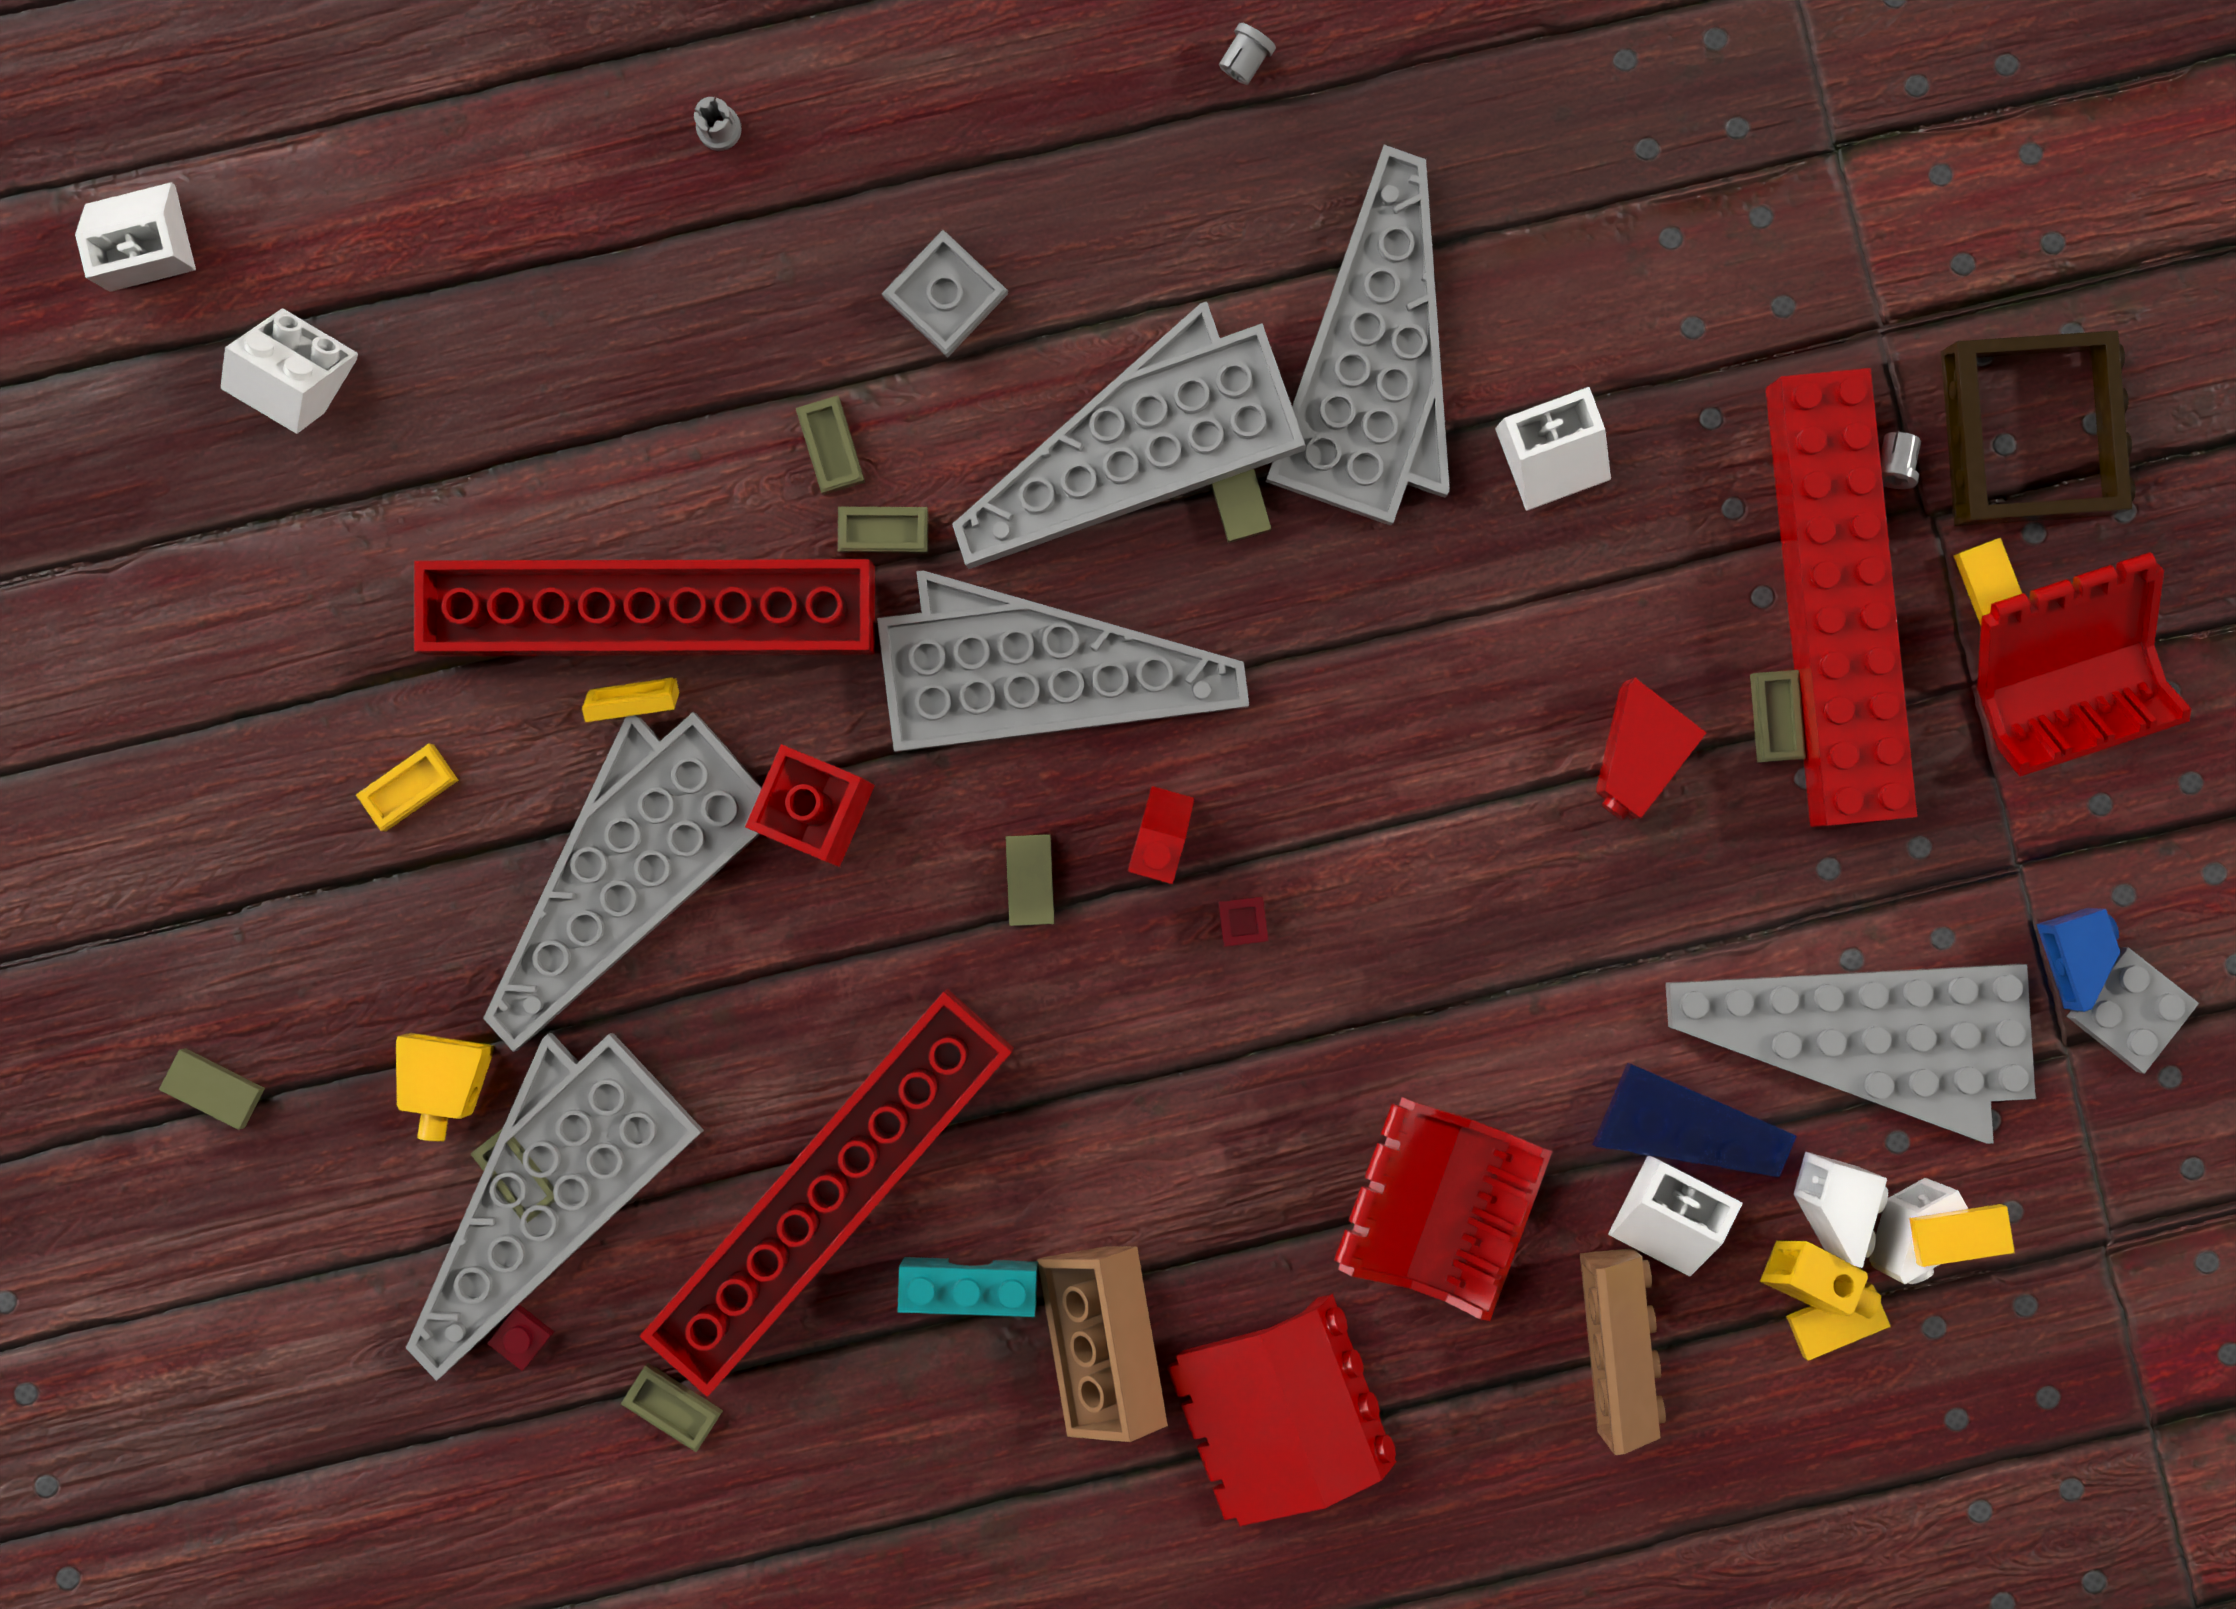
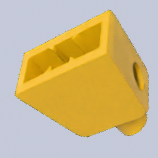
(439, 1079)
(1819, 1279)

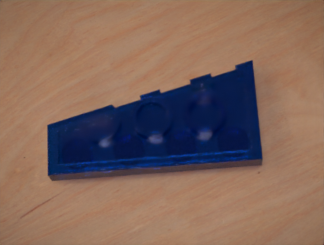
(1674, 1122)

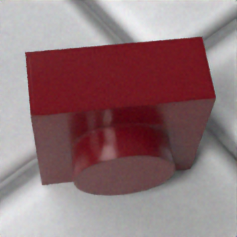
(1243, 921)
(520, 1337)

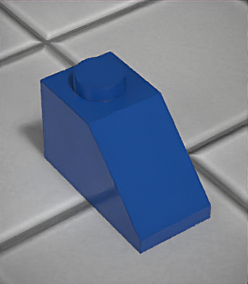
(2080, 954)

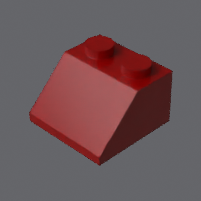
(810, 805)

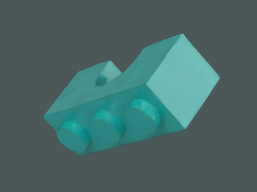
(950, 1288)

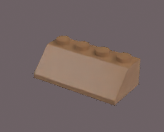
(1102, 1343)
(1621, 1348)

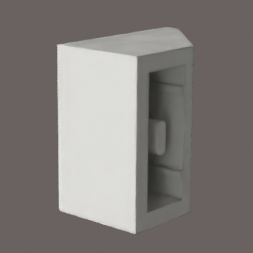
(134, 238)
(286, 369)
(1556, 448)
(1841, 1205)
(1674, 1217)
(1894, 1241)

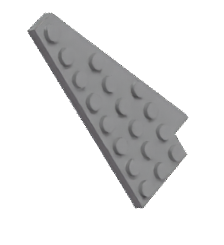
(1015, 668)

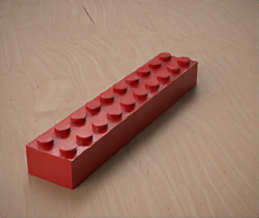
(1841, 597)
(644, 607)
(826, 1192)

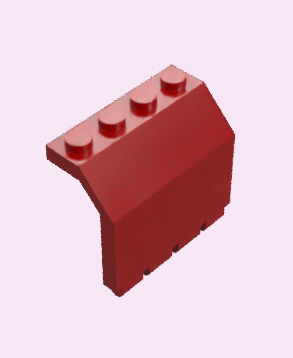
(2076, 666)
(1443, 1207)
(1284, 1416)

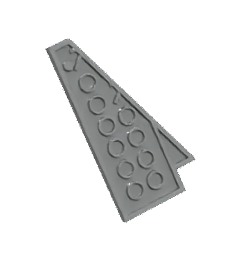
(1374, 372)
(1163, 427)
(643, 845)
(1900, 1038)
(598, 1139)

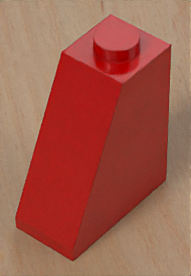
(1643, 750)
(1161, 835)

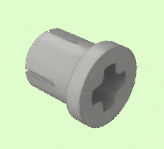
(1246, 53)
(725, 132)
(1899, 460)

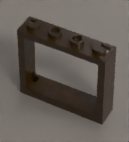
(1966, 436)

